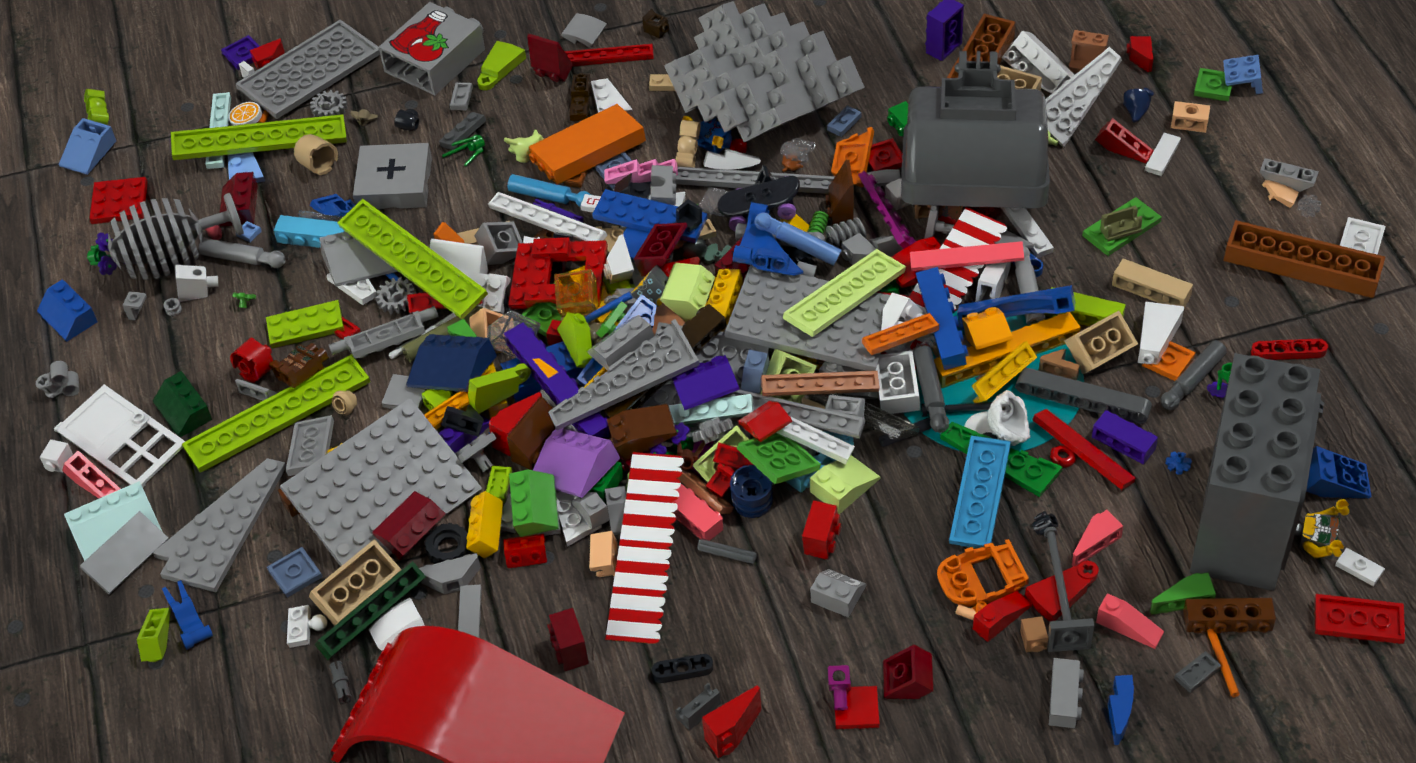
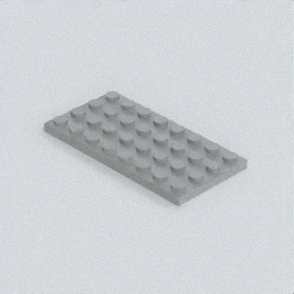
(308, 69)

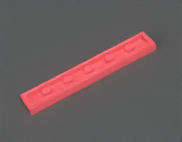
(967, 256)

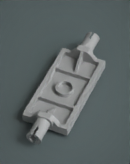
(385, 335)

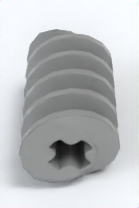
(844, 231)

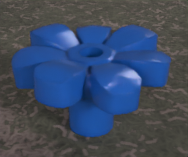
(1179, 462)

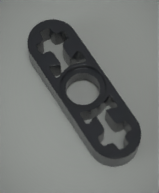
(689, 660)

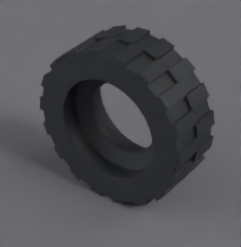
(444, 532)

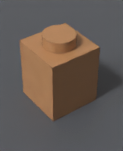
(1034, 634)

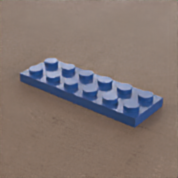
(640, 213)

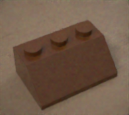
(530, 434)

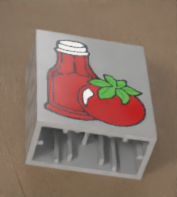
(432, 48)

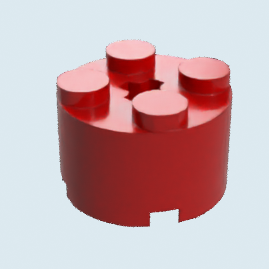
(252, 360)

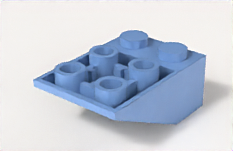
(87, 146)

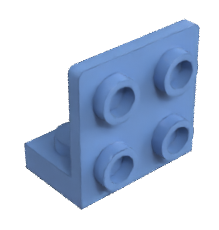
(1242, 71)

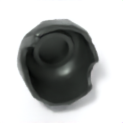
(692, 250)

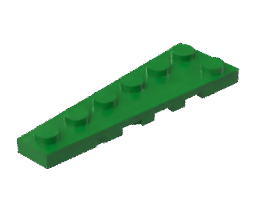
(1021, 468)

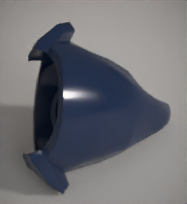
(1137, 102)

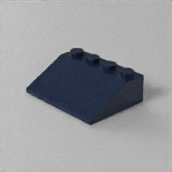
(450, 362)

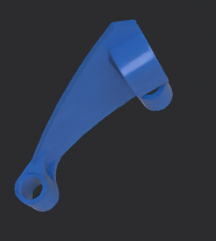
(762, 249)

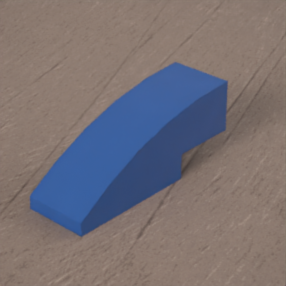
(1120, 706)

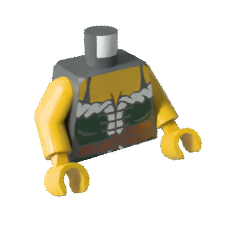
(1320, 531)

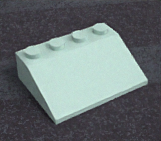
(102, 518)

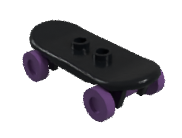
(771, 193)

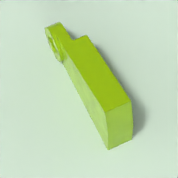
(499, 63)
(496, 387)

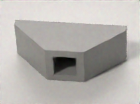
(1289, 175)
(451, 574)

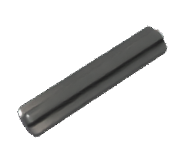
(726, 551)

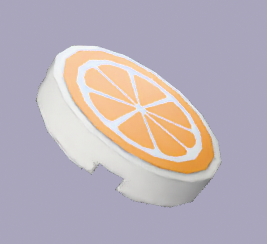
(245, 114)

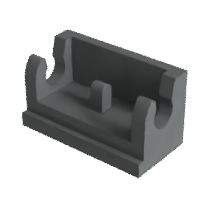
(698, 707)

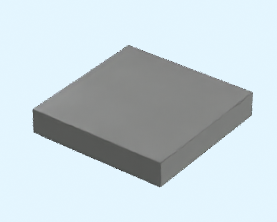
(399, 392)

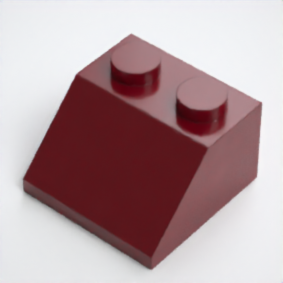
(908, 674)

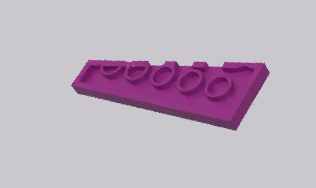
(885, 207)

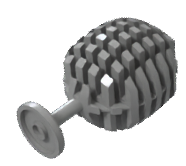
(163, 235)

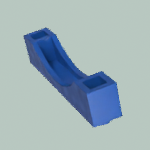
(1045, 301)

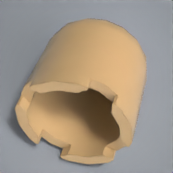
(315, 154)

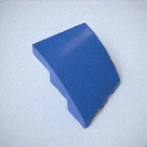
(332, 205)

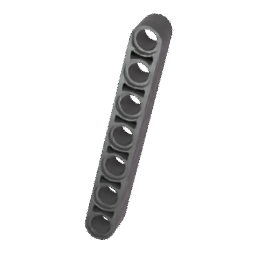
(1083, 395)

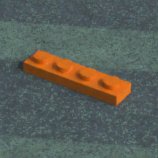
(900, 334)

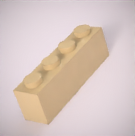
(1151, 284)

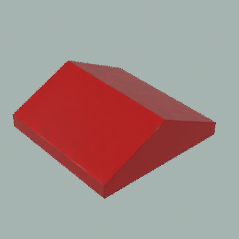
(765, 420)

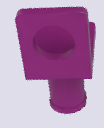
(839, 687)

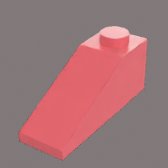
(88, 476)
(1099, 534)
(1128, 621)

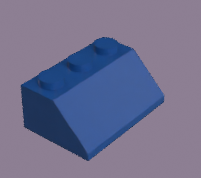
(66, 311)

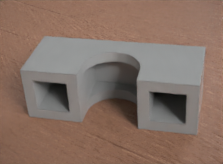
(663, 184)

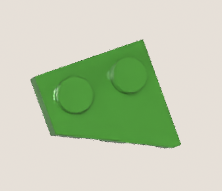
(615, 316)

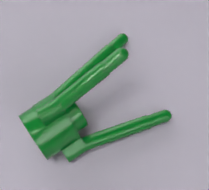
(473, 143)

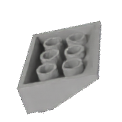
(350, 260)

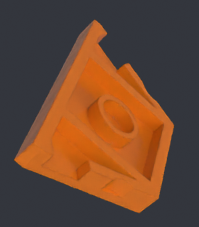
(857, 150)

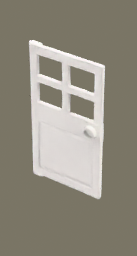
(108, 424)

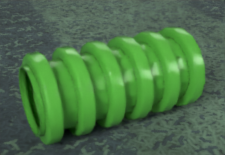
(818, 222)

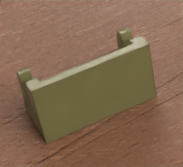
(1121, 223)

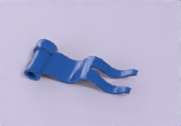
(187, 618)

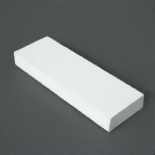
(1162, 154)

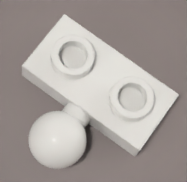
(300, 623)

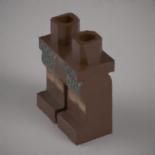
(299, 364)

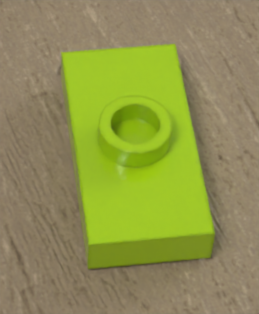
(499, 482)

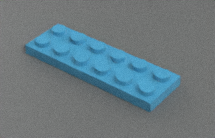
(980, 492)

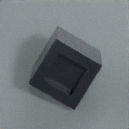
(689, 213)

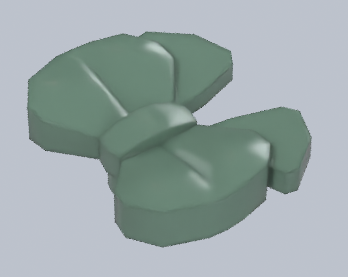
(713, 254)

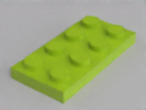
(304, 324)

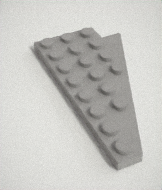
(210, 542)

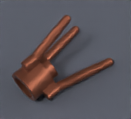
(688, 456)

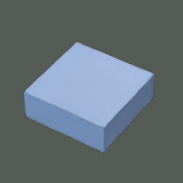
(250, 231)

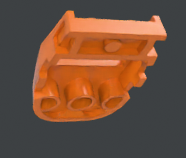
(962, 583)

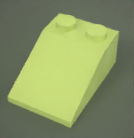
(705, 463)
(842, 483)

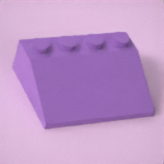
(576, 460)

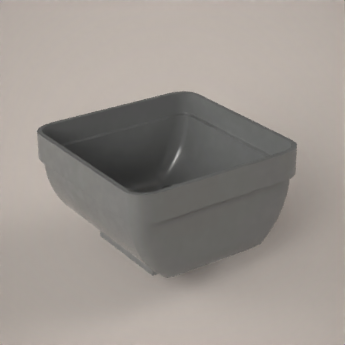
(976, 141)

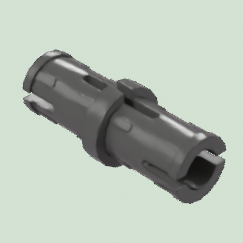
(340, 682)

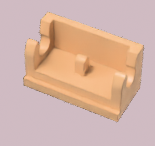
(603, 553)

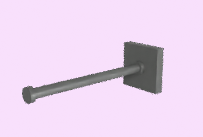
(1069, 633)

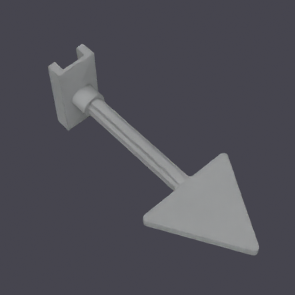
(940, 226)

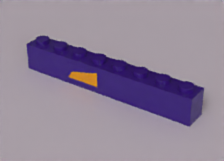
(551, 376)

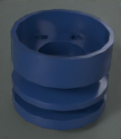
(751, 492)

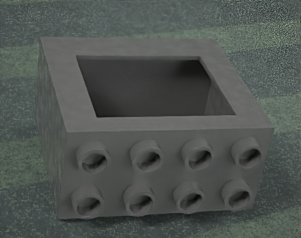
(1258, 471)

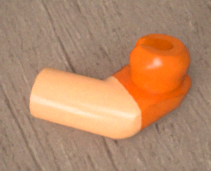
(970, 612)

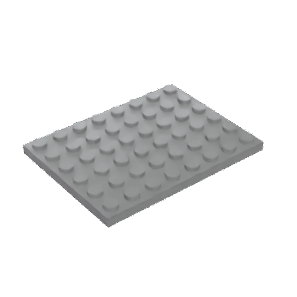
(760, 320)
(374, 473)

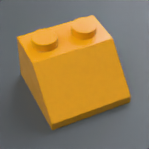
(986, 328)

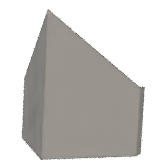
(886, 244)

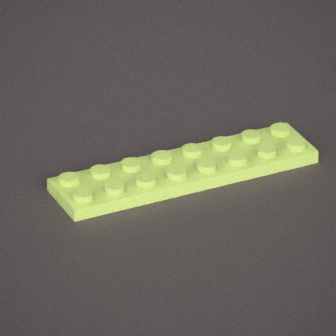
(844, 292)

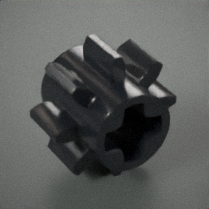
(1044, 521)

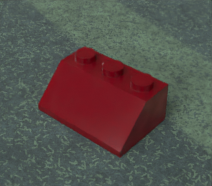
(244, 195)
(658, 246)
(409, 524)

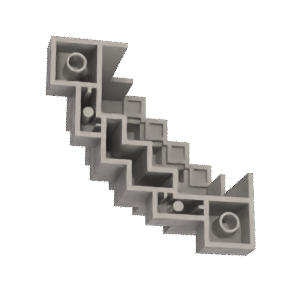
(759, 71)

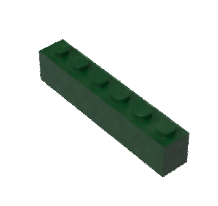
(370, 610)

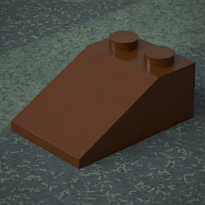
(841, 196)
(641, 429)

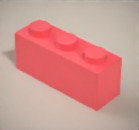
(697, 515)

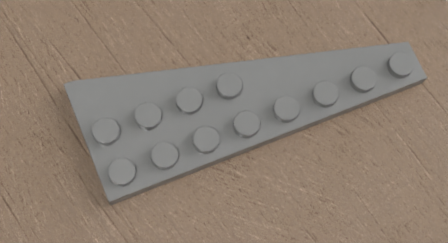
(637, 371)

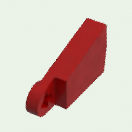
(1045, 595)

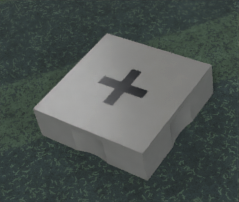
(393, 175)

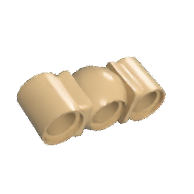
(687, 143)

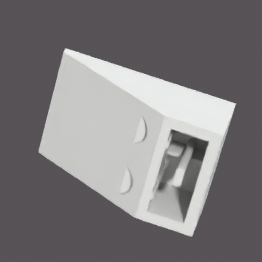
(896, 311)

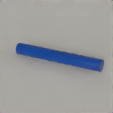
(608, 307)

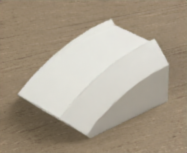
(393, 621)

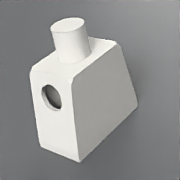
(193, 282)

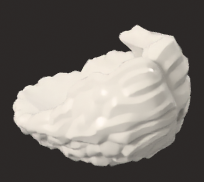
(1010, 421)

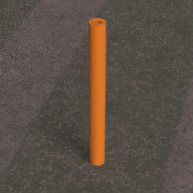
(1224, 664)

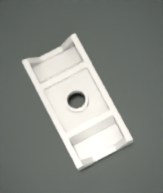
(495, 287)

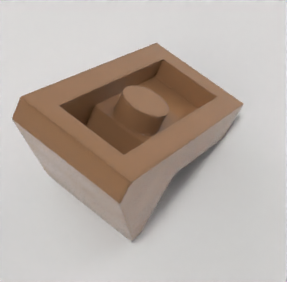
(1056, 364)

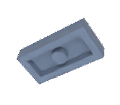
(844, 121)

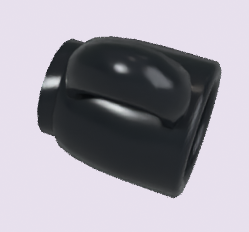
(407, 120)

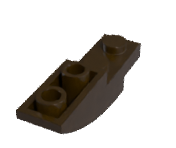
(580, 97)

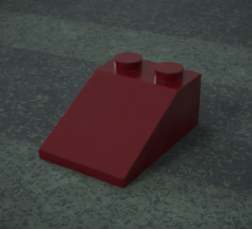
(548, 58)

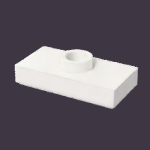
(1360, 567)

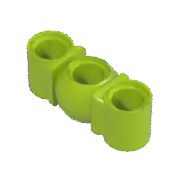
(96, 106)

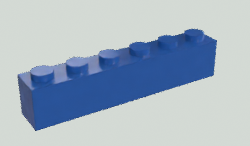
(936, 303)

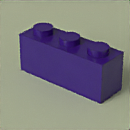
(1124, 437)

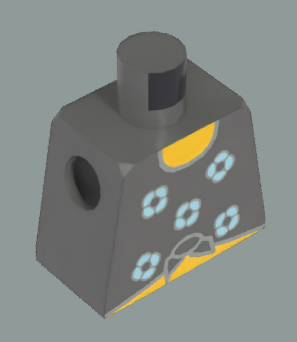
(652, 286)

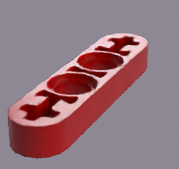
(1289, 351)

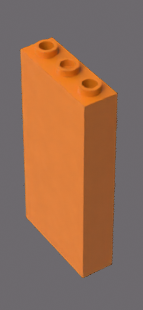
(586, 144)

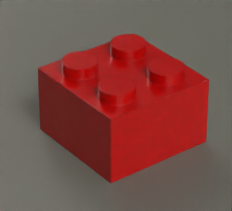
(821, 530)

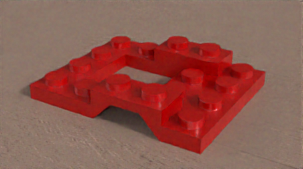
(535, 262)

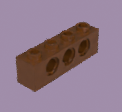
(1239, 609)

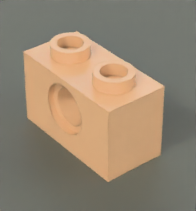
(1190, 116)

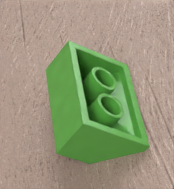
(533, 502)

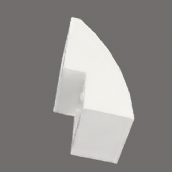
(730, 160)

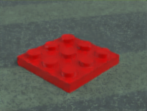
(114, 196)

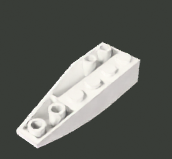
(1033, 57)

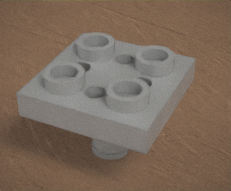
(476, 451)

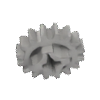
(328, 104)
(395, 295)
(712, 429)

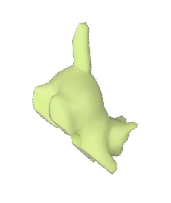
(520, 146)

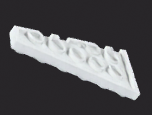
(1074, 98)

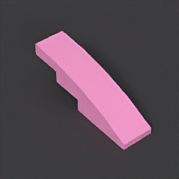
(640, 172)

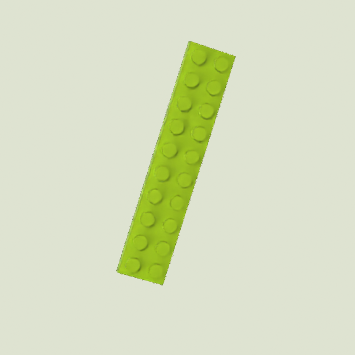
(254, 137)
(413, 259)
(274, 414)

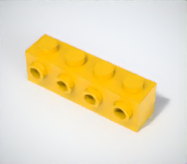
(725, 292)

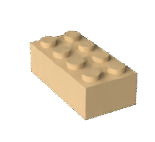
(354, 582)

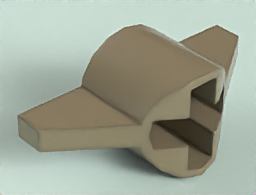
(363, 116)

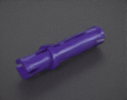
(551, 207)

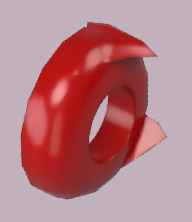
(1064, 462)

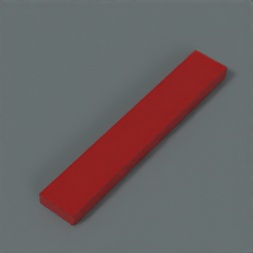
(611, 54)
(1084, 449)

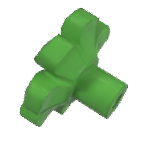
(244, 298)

